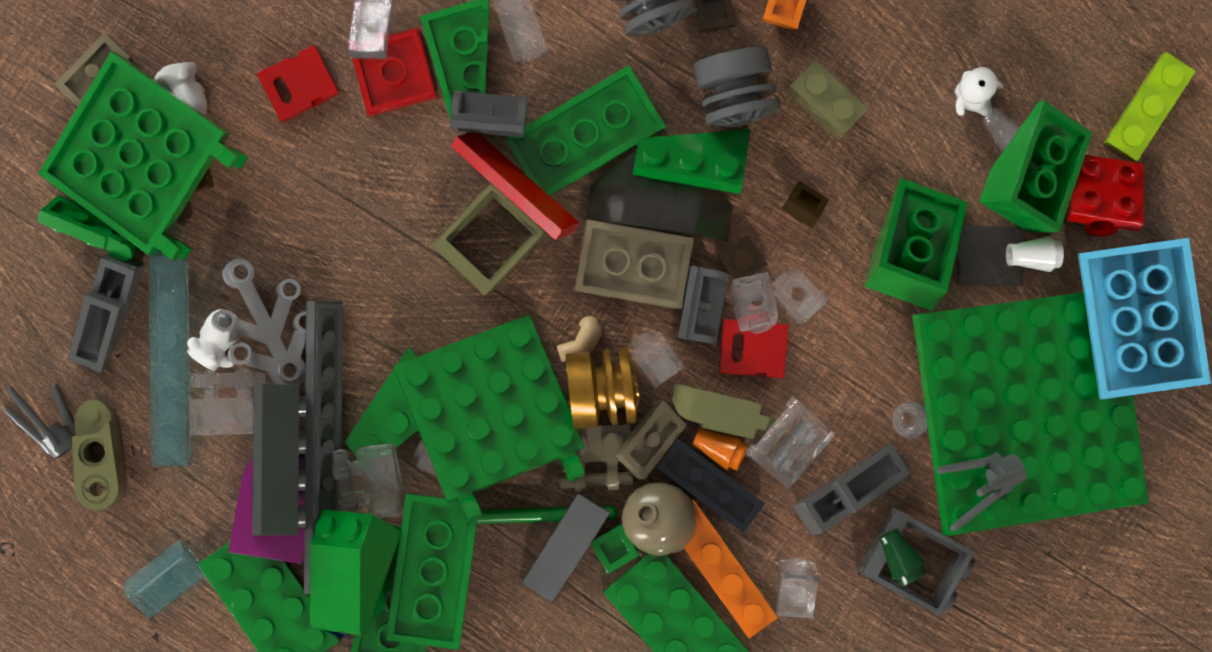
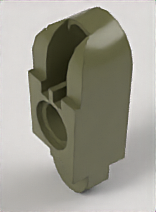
(720, 411)
(94, 424)

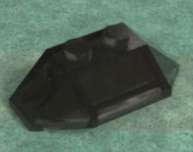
(659, 205)

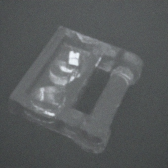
(797, 448)

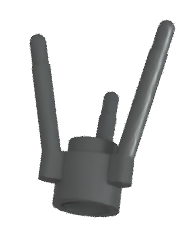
(53, 439)
(1001, 475)

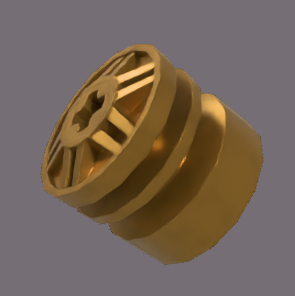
(601, 388)

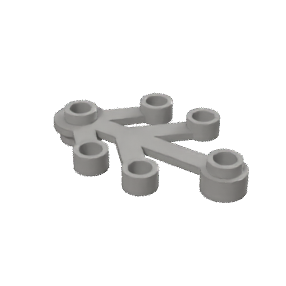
(267, 329)

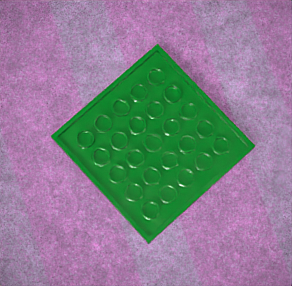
(1025, 387)

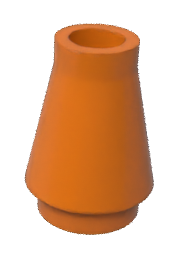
(722, 448)

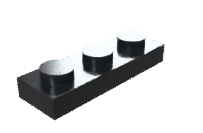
(710, 485)

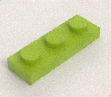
(1149, 107)

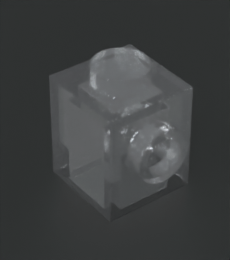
(655, 357)

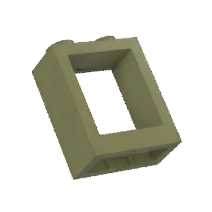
(463, 265)

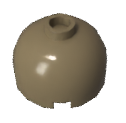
(659, 519)

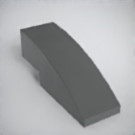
(105, 312)
(851, 490)
(565, 546)

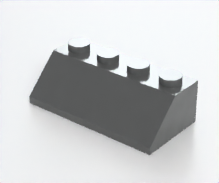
(276, 460)

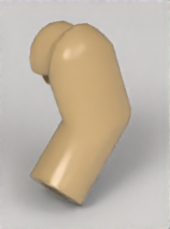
(586, 339)

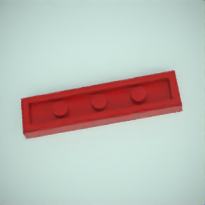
(515, 185)

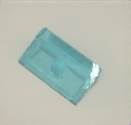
(163, 579)

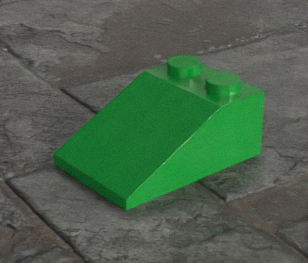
(1038, 170)
(917, 245)
(348, 569)

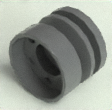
(654, 15)
(735, 81)

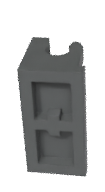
(489, 114)
(702, 305)

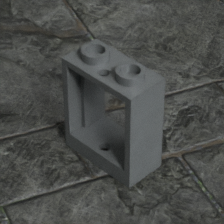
(958, 568)

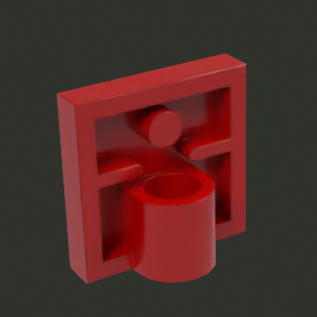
(1108, 196)

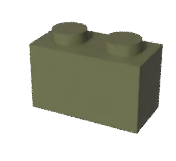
(826, 100)

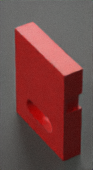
(306, 80)
(761, 352)

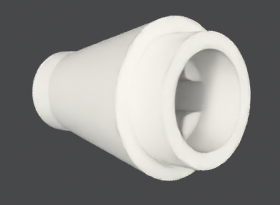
(1036, 254)

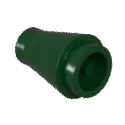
(901, 558)

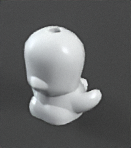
(181, 81)
(976, 90)
(211, 346)

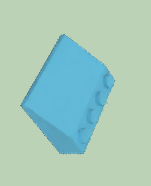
(1144, 318)

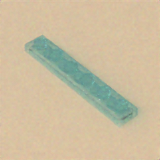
(169, 361)

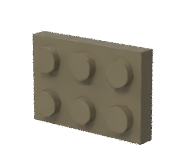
(634, 264)

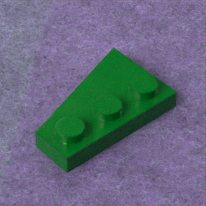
(459, 47)
(695, 159)
(387, 416)

